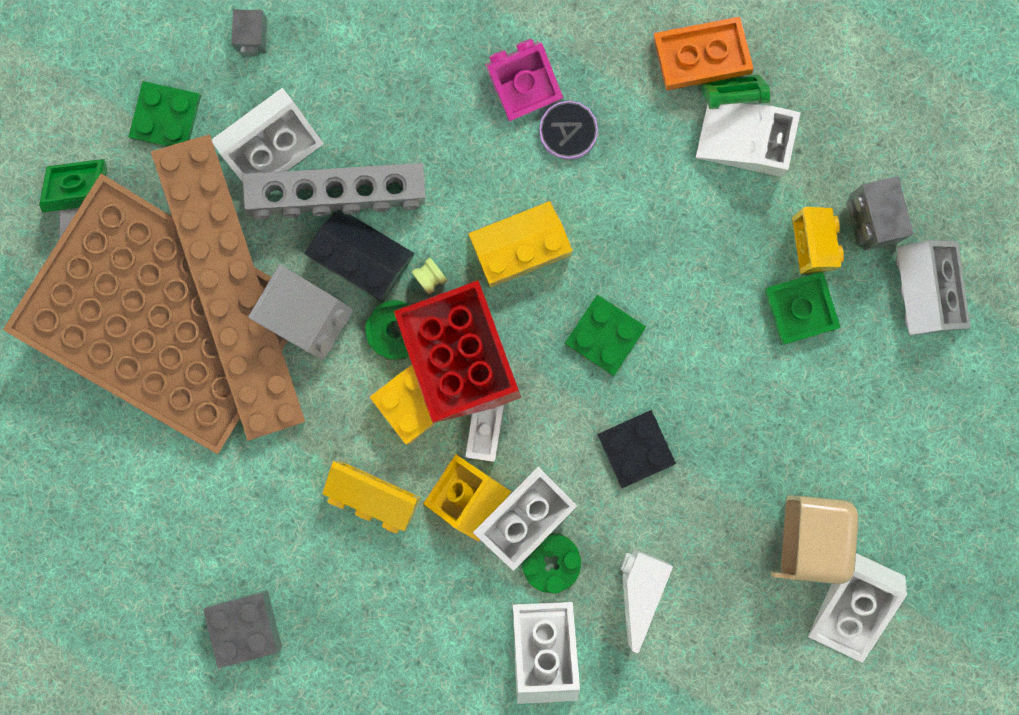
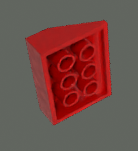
(457, 353)

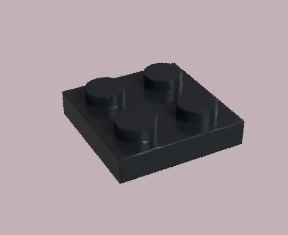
(636, 449)

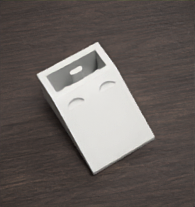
(749, 137)

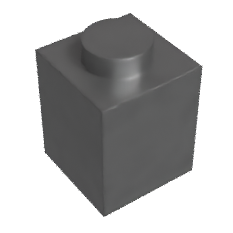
(249, 32)

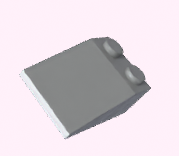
(301, 312)

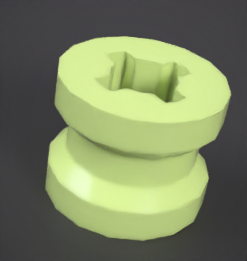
(429, 276)

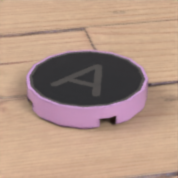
(568, 130)

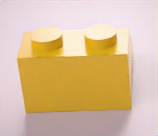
(817, 240)
(465, 496)

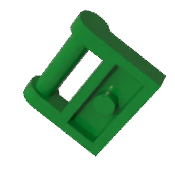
(736, 91)

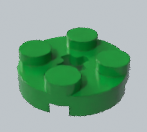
(377, 335)
(553, 580)

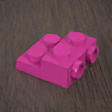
(523, 79)

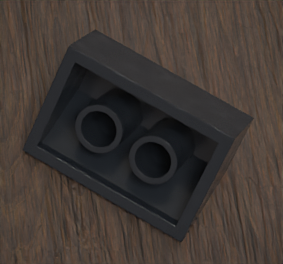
(359, 254)

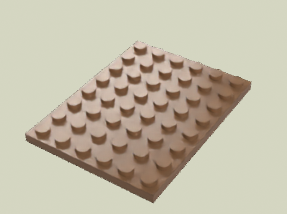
(129, 316)

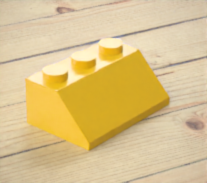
(520, 244)
(370, 496)

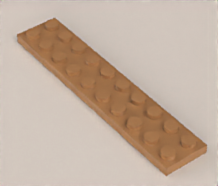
(227, 285)

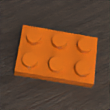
(703, 53)

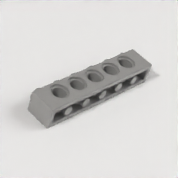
(319, 181)

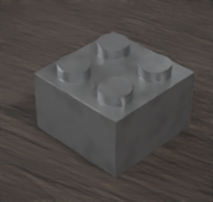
(880, 213)
(242, 629)

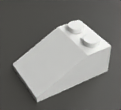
(643, 587)
(859, 609)
(545, 653)

